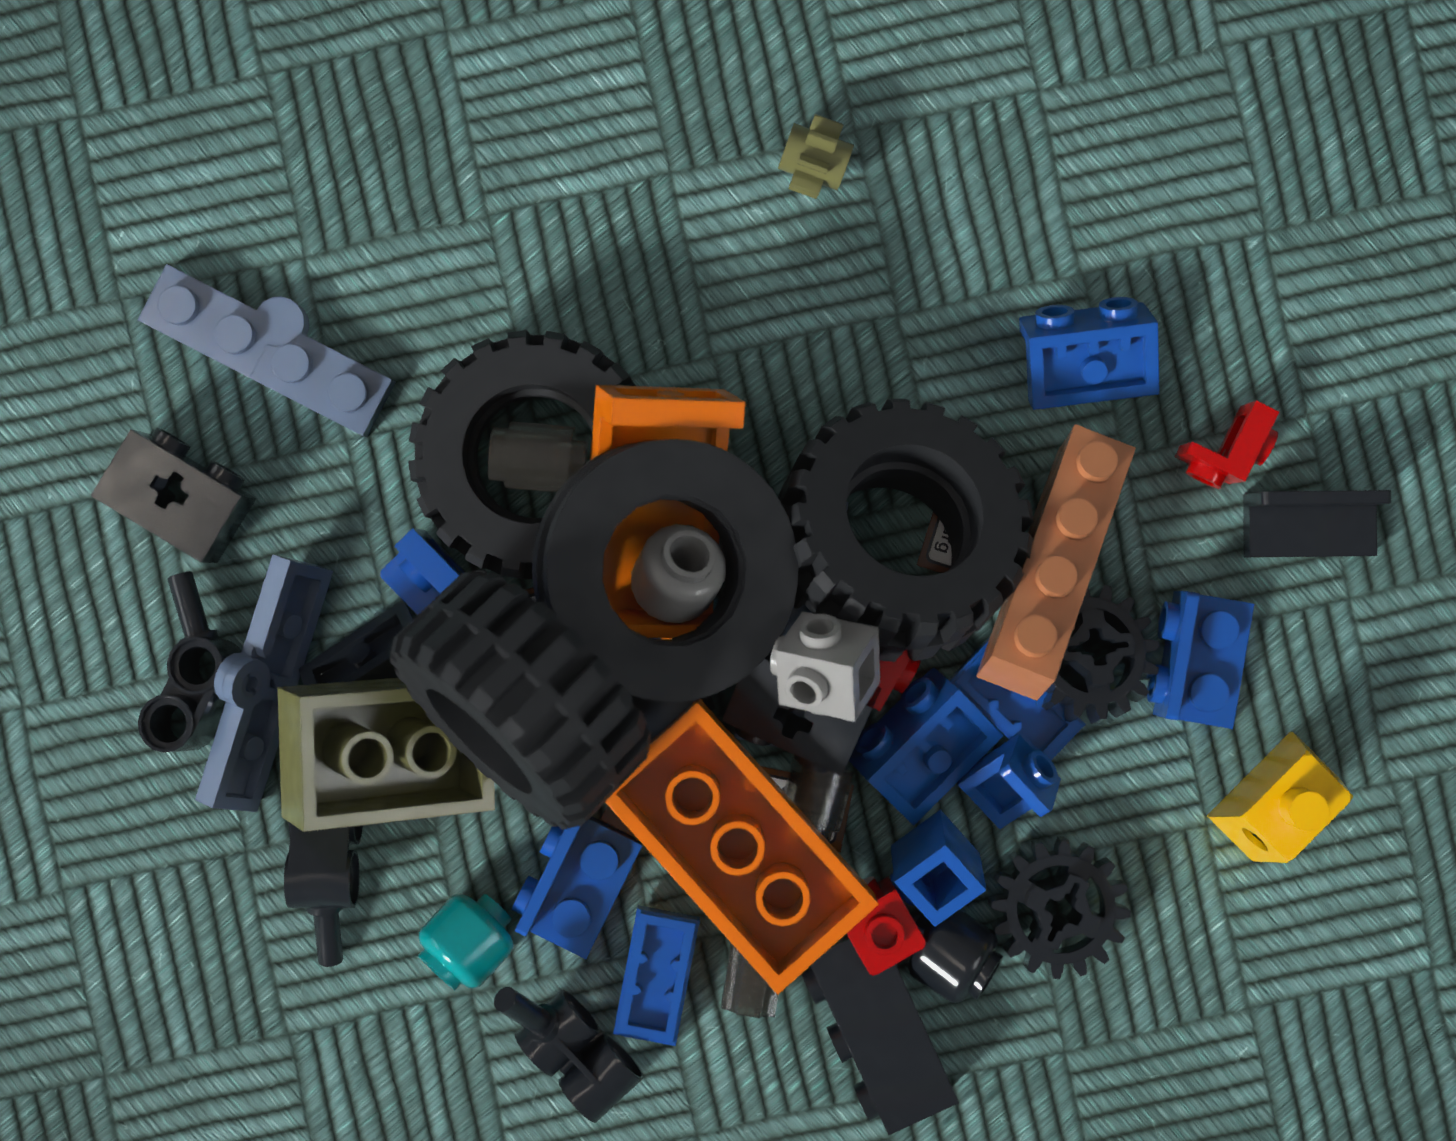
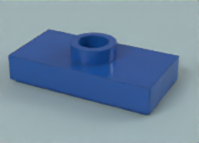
(1014, 712)
(656, 975)

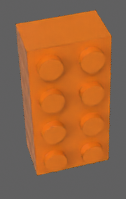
(741, 847)

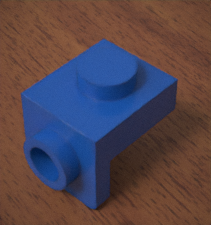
(1012, 782)

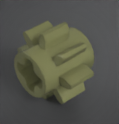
(816, 156)

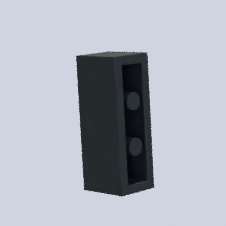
(883, 1036)

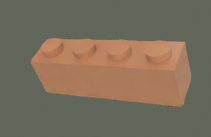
(1067, 540)

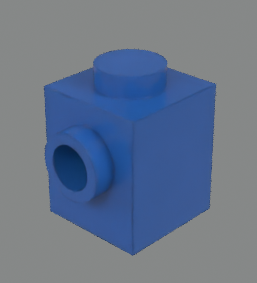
(937, 868)

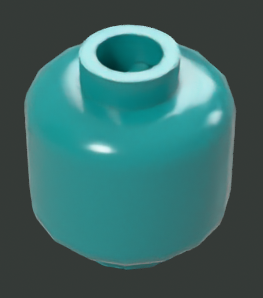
(466, 940)

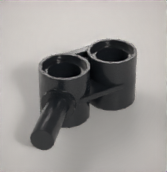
(185, 685)
(324, 880)
(569, 1040)

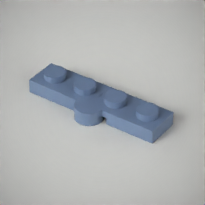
(268, 348)
(249, 684)

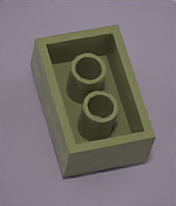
(369, 758)

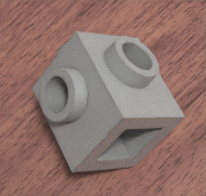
(827, 665)

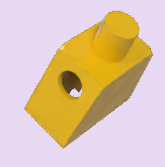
(1282, 803)

